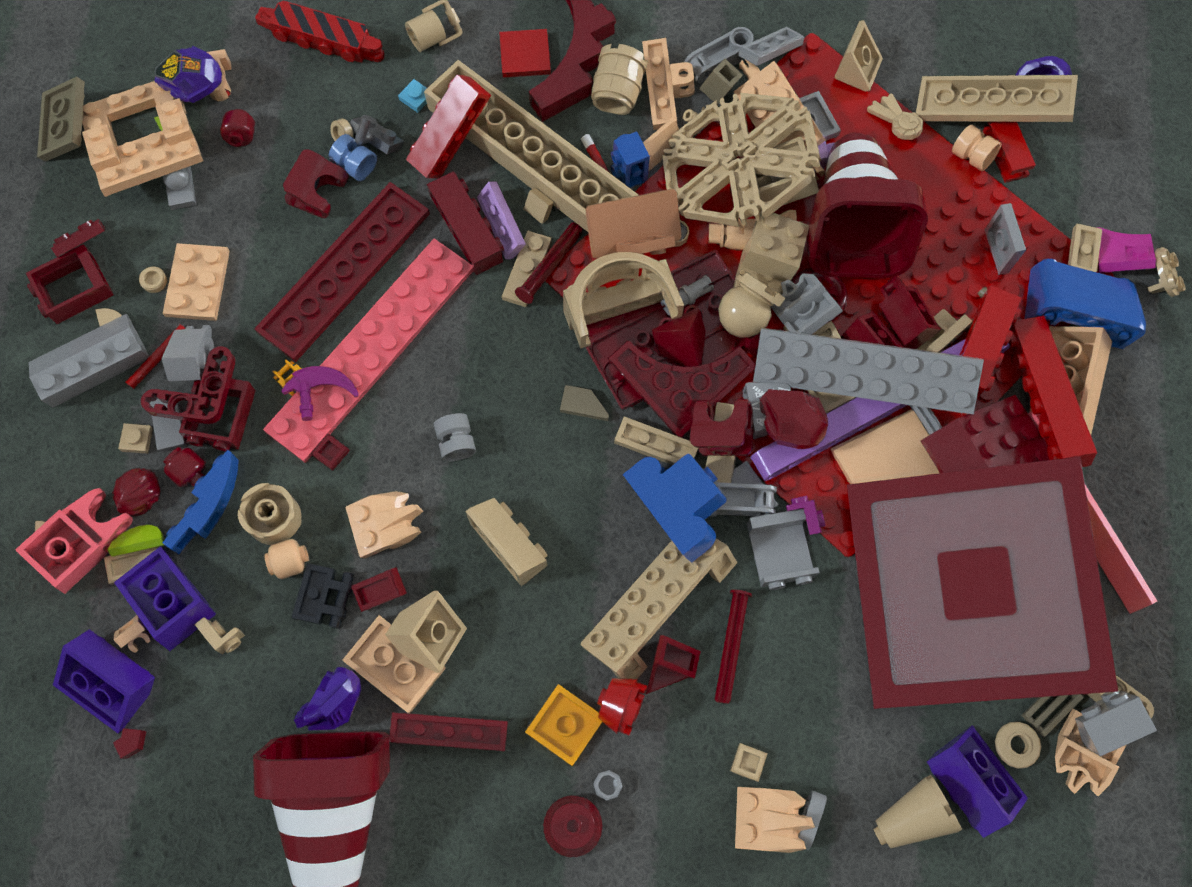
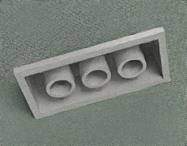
(87, 361)

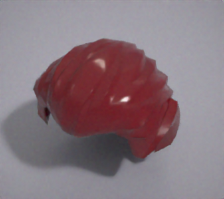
(136, 491)

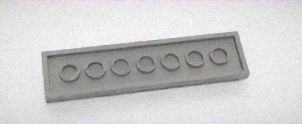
(869, 370)

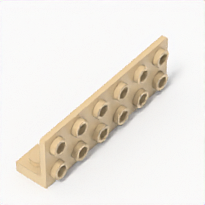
(650, 604)

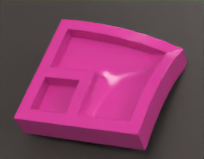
(1125, 251)

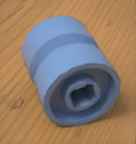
(353, 158)

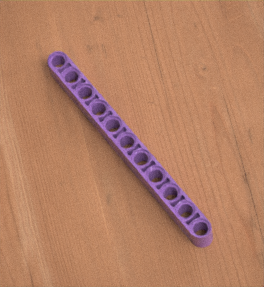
(842, 423)

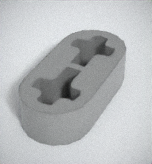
(813, 808)

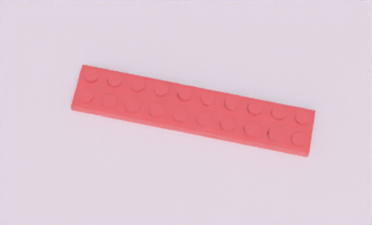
(373, 346)

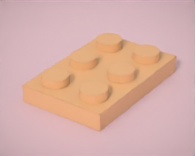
(196, 282)
(388, 669)

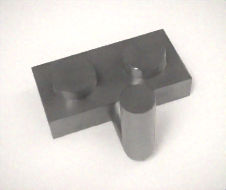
(369, 131)

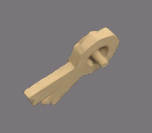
(904, 124)

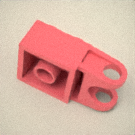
(79, 534)

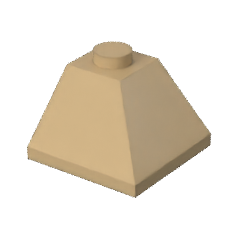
(427, 631)

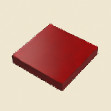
(525, 53)

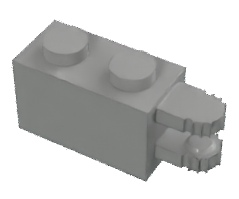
(187, 353)

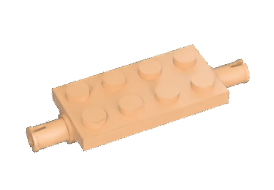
(772, 82)

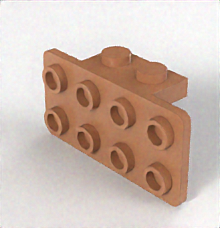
(634, 224)

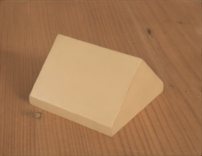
(860, 60)

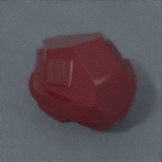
(794, 418)

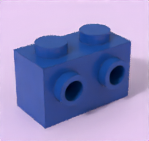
(630, 160)

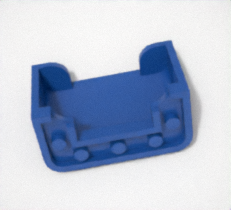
(1086, 300)

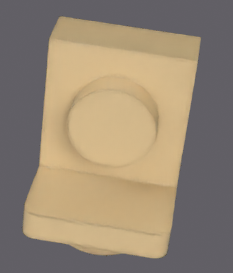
(214, 634)

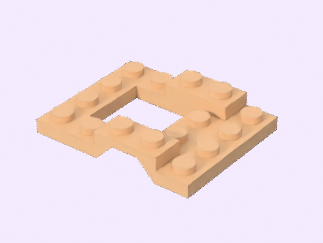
(143, 158)

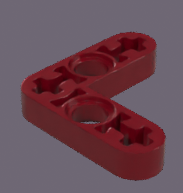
(196, 402)

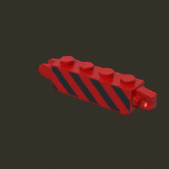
(320, 31)

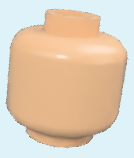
(286, 559)

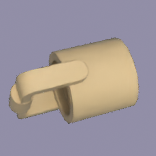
(428, 30)

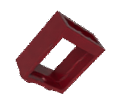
(59, 267)
(239, 389)

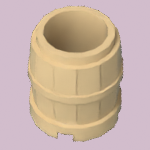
(618, 79)

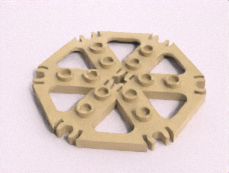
(758, 155)

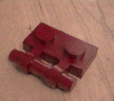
(86, 231)

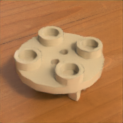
(1168, 275)

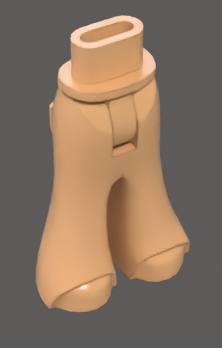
(737, 237)

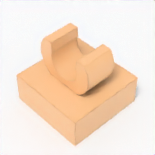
(129, 632)

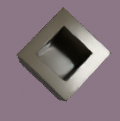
(721, 81)

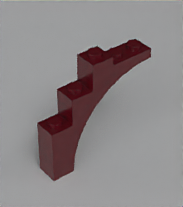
(571, 79)

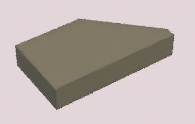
(582, 403)

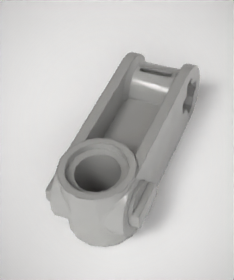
(712, 54)
(746, 499)

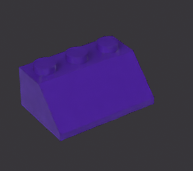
(102, 680)
(977, 782)

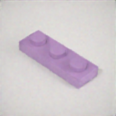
(501, 219)

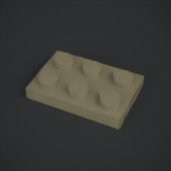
(61, 119)

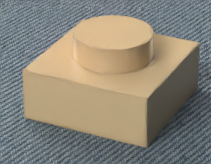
(135, 438)

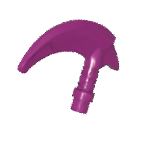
(314, 376)

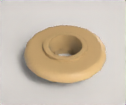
(1030, 738)

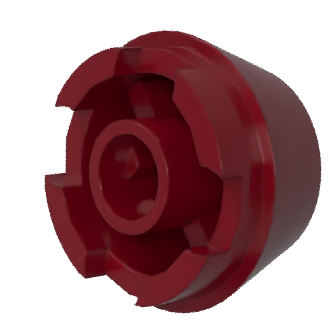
(572, 826)

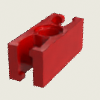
(1014, 155)

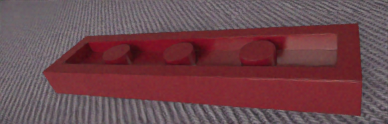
(448, 732)

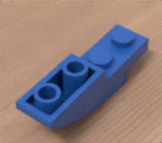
(213, 495)

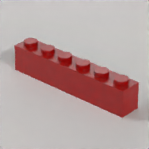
(1050, 391)

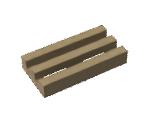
(1056, 719)

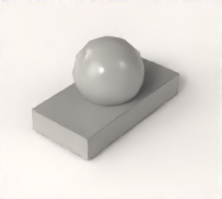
(180, 188)

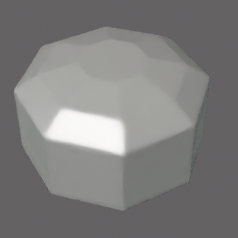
(607, 785)

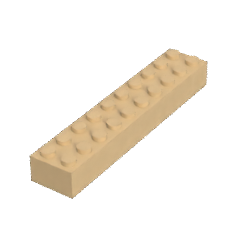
(534, 151)

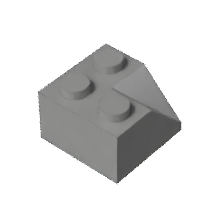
(1114, 722)

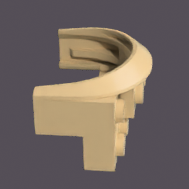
(603, 303)

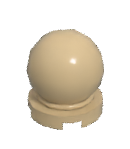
(748, 306)

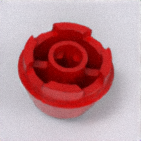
(621, 704)

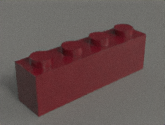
(465, 222)

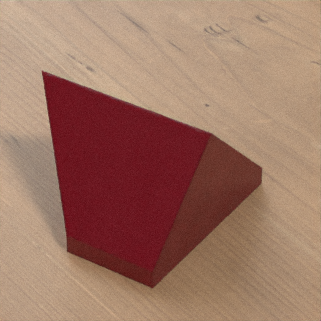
(682, 339)
(672, 663)

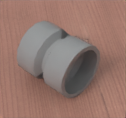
(454, 437)

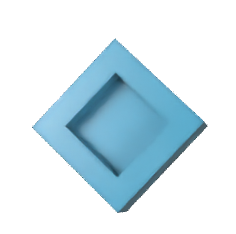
(414, 96)

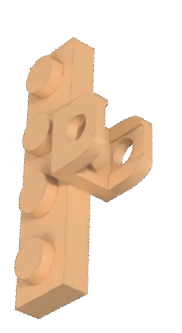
(665, 81)

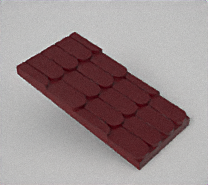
(636, 326)

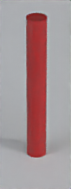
(150, 363)

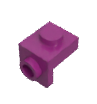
(814, 518)

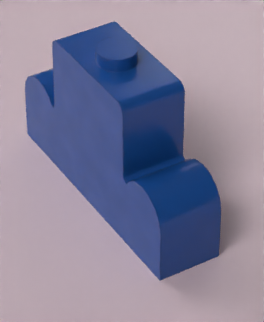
(679, 500)

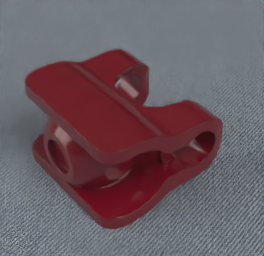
(306, 177)
(725, 437)

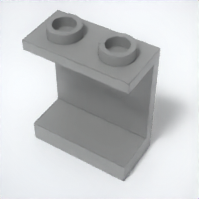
(781, 549)

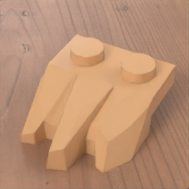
(382, 522)
(1081, 762)
(770, 820)

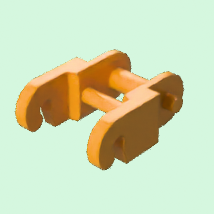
(281, 381)

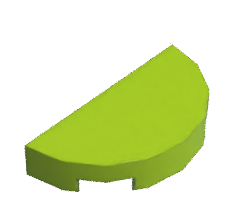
(136, 539)

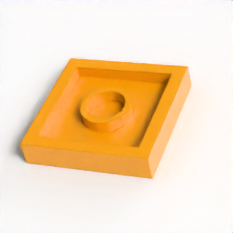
(564, 725)

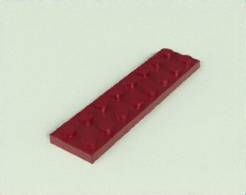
(342, 272)

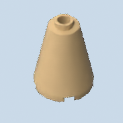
(917, 816)

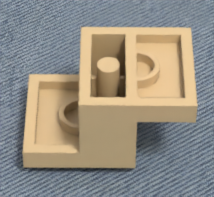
(774, 250)

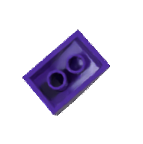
(164, 598)

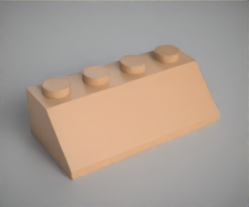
(1085, 361)

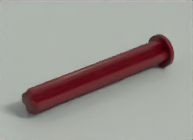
(548, 263)
(731, 646)

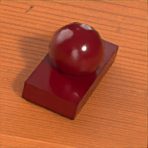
(379, 589)

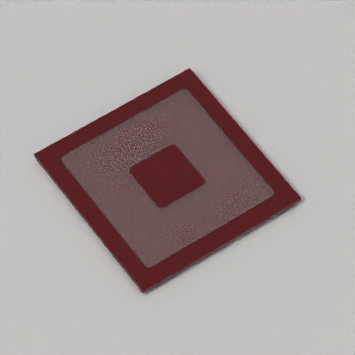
(981, 586)

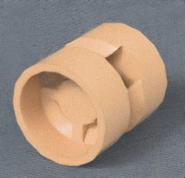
(975, 146)

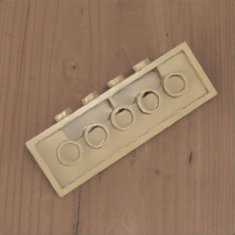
(998, 98)

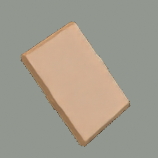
(886, 451)

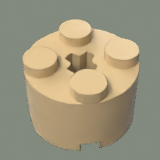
(255, 518)

